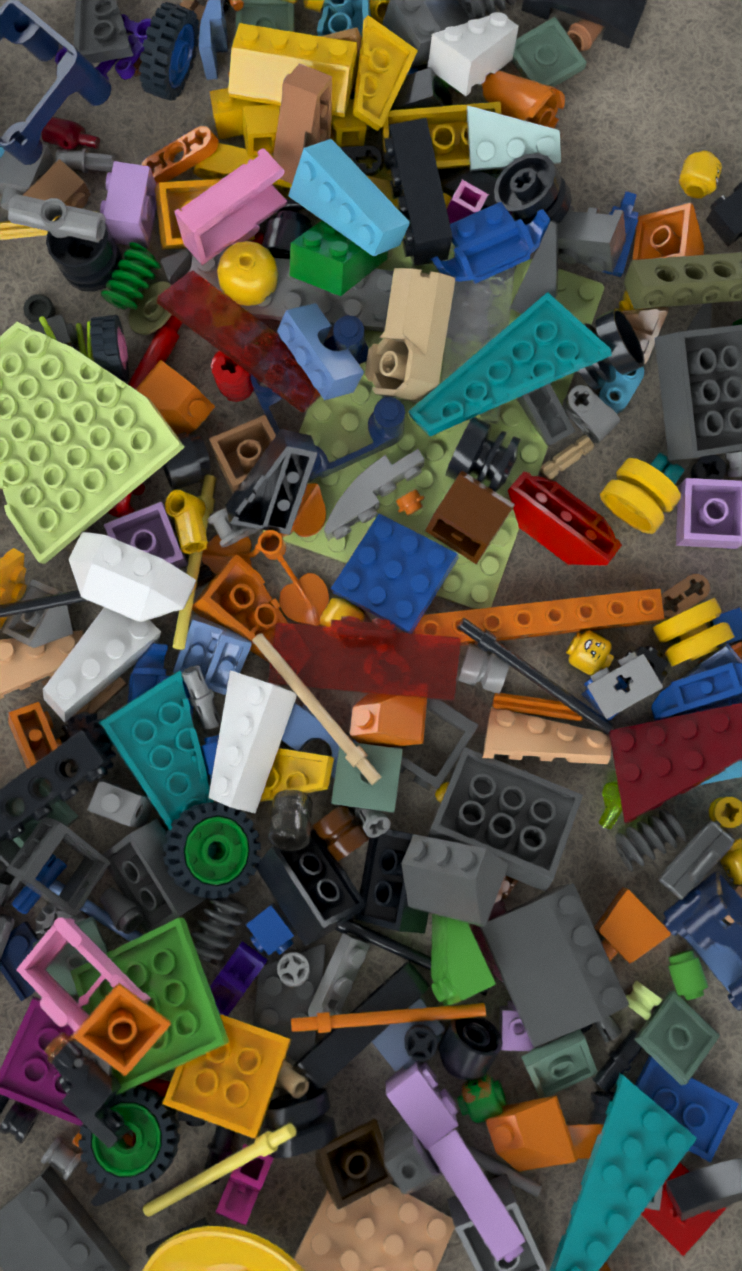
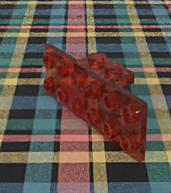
(239, 337)
(368, 658)

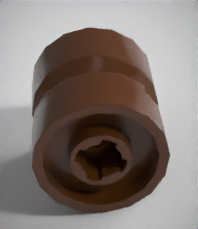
(341, 832)

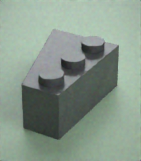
(591, 238)

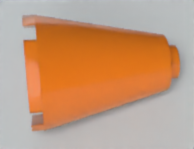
(524, 98)

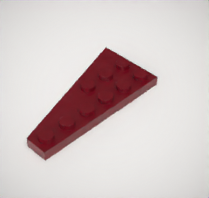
(673, 756)

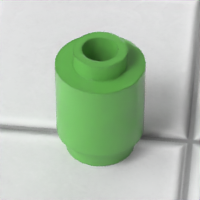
(687, 975)

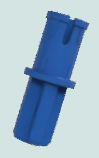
(27, 897)

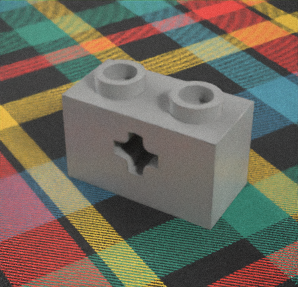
(612, 700)

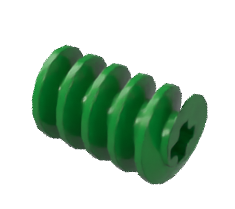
(130, 277)

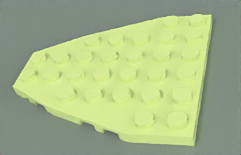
(69, 439)

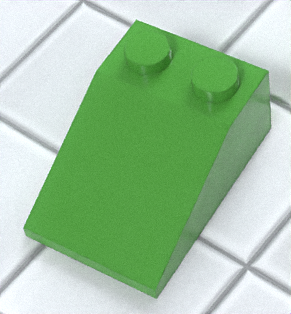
(456, 962)

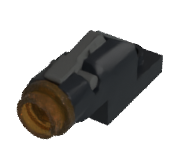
(92, 1087)

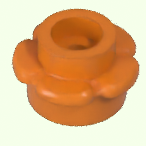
(410, 502)

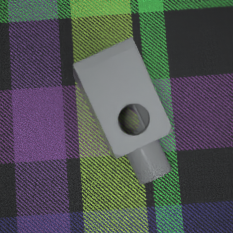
(17, 177)
(120, 804)

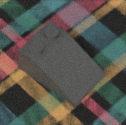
(419, 19)
(475, 1245)

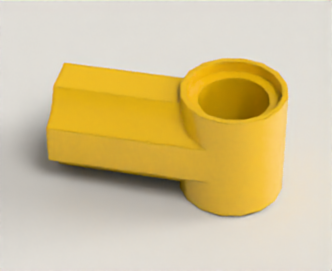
(188, 516)

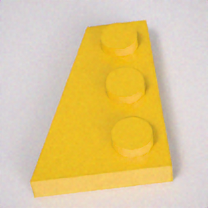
(380, 72)
(297, 772)

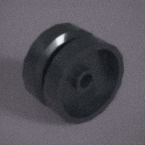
(533, 185)
(309, 1119)

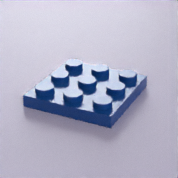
(395, 573)

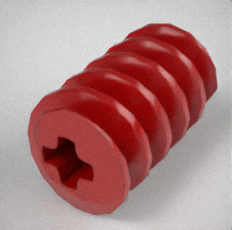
(231, 378)

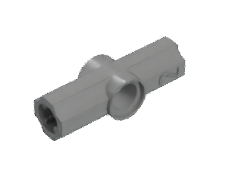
(40, 215)

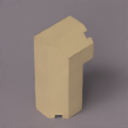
(413, 344)

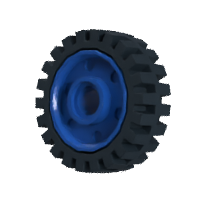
(169, 51)

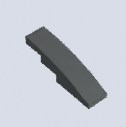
(546, 414)

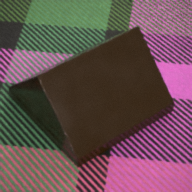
(353, 1164)

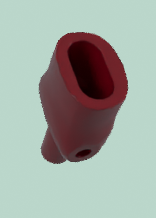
(68, 134)

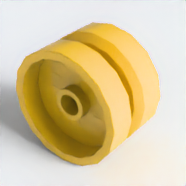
(640, 495)
(693, 632)

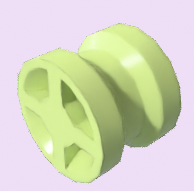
(642, 1000)

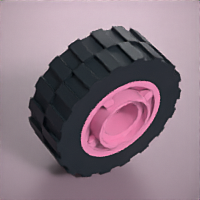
(110, 345)

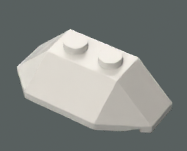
(128, 578)

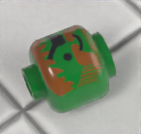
(482, 1098)

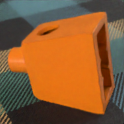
(629, 928)

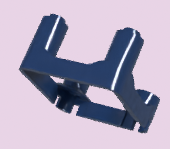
(73, 74)
(385, 422)
(701, 915)

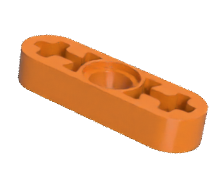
(162, 164)

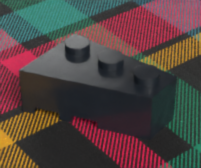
(275, 484)

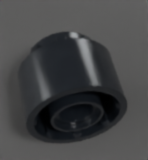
(283, 230)
(189, 464)
(469, 1047)

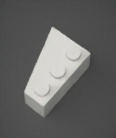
(472, 50)

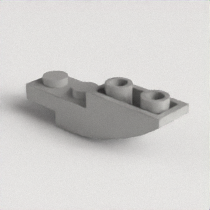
(360, 498)

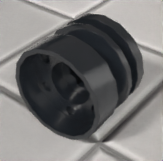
(85, 262)
(626, 350)
(483, 456)

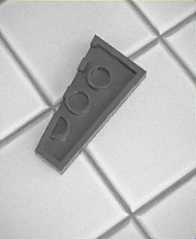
(100, 31)

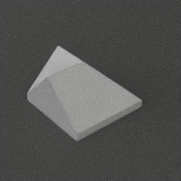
(43, 625)

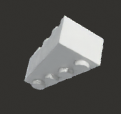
(97, 660)
(248, 740)

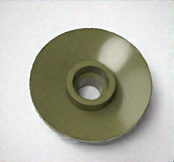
(149, 314)

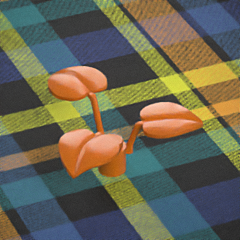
(304, 598)

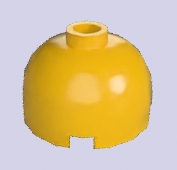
(247, 273)

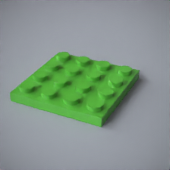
(171, 974)

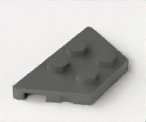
(280, 1003)

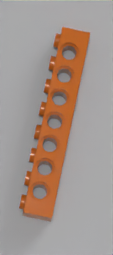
(551, 617)

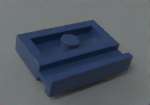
(16, 950)

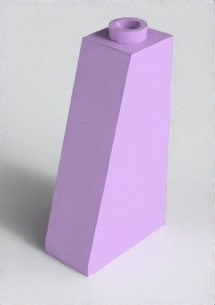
(478, 1197)

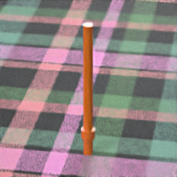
(325, 1022)

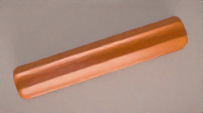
(534, 706)

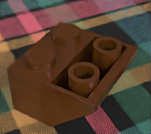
(469, 517)

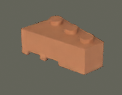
(302, 116)

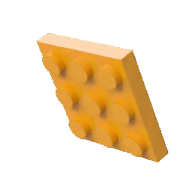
(233, 1081)

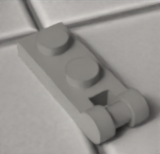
(339, 976)

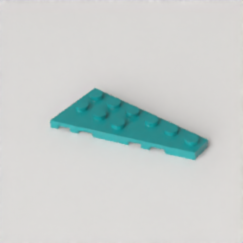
(526, 355)
(162, 749)
(622, 1176)

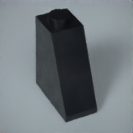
(422, 90)

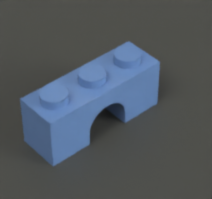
(329, 371)
(305, 727)

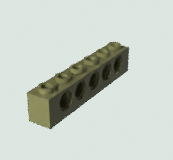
(684, 280)

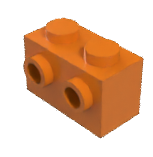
(33, 733)

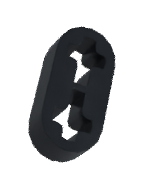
(360, 153)

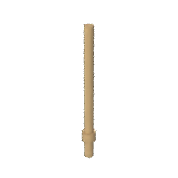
(354, 755)

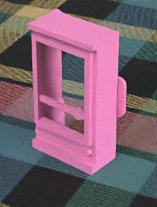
(231, 208)
(55, 999)

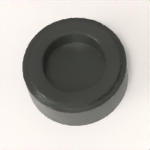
(38, 306)

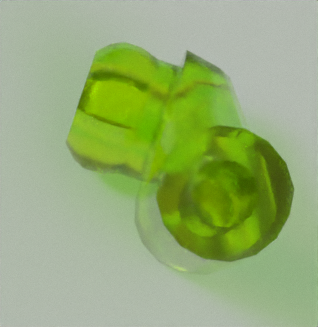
(612, 805)

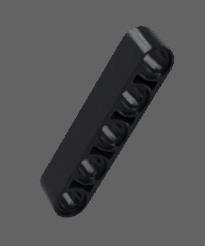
(344, 1044)

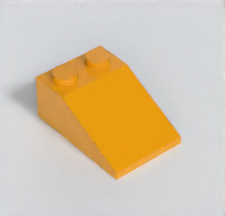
(174, 196)

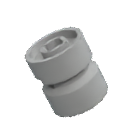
(483, 668)

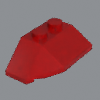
(562, 522)

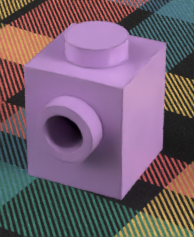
(512, 1030)

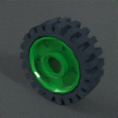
(189, 845)
(155, 1147)

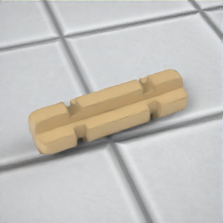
(566, 457)

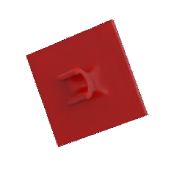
(679, 1233)

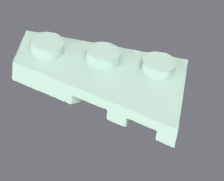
(500, 139)

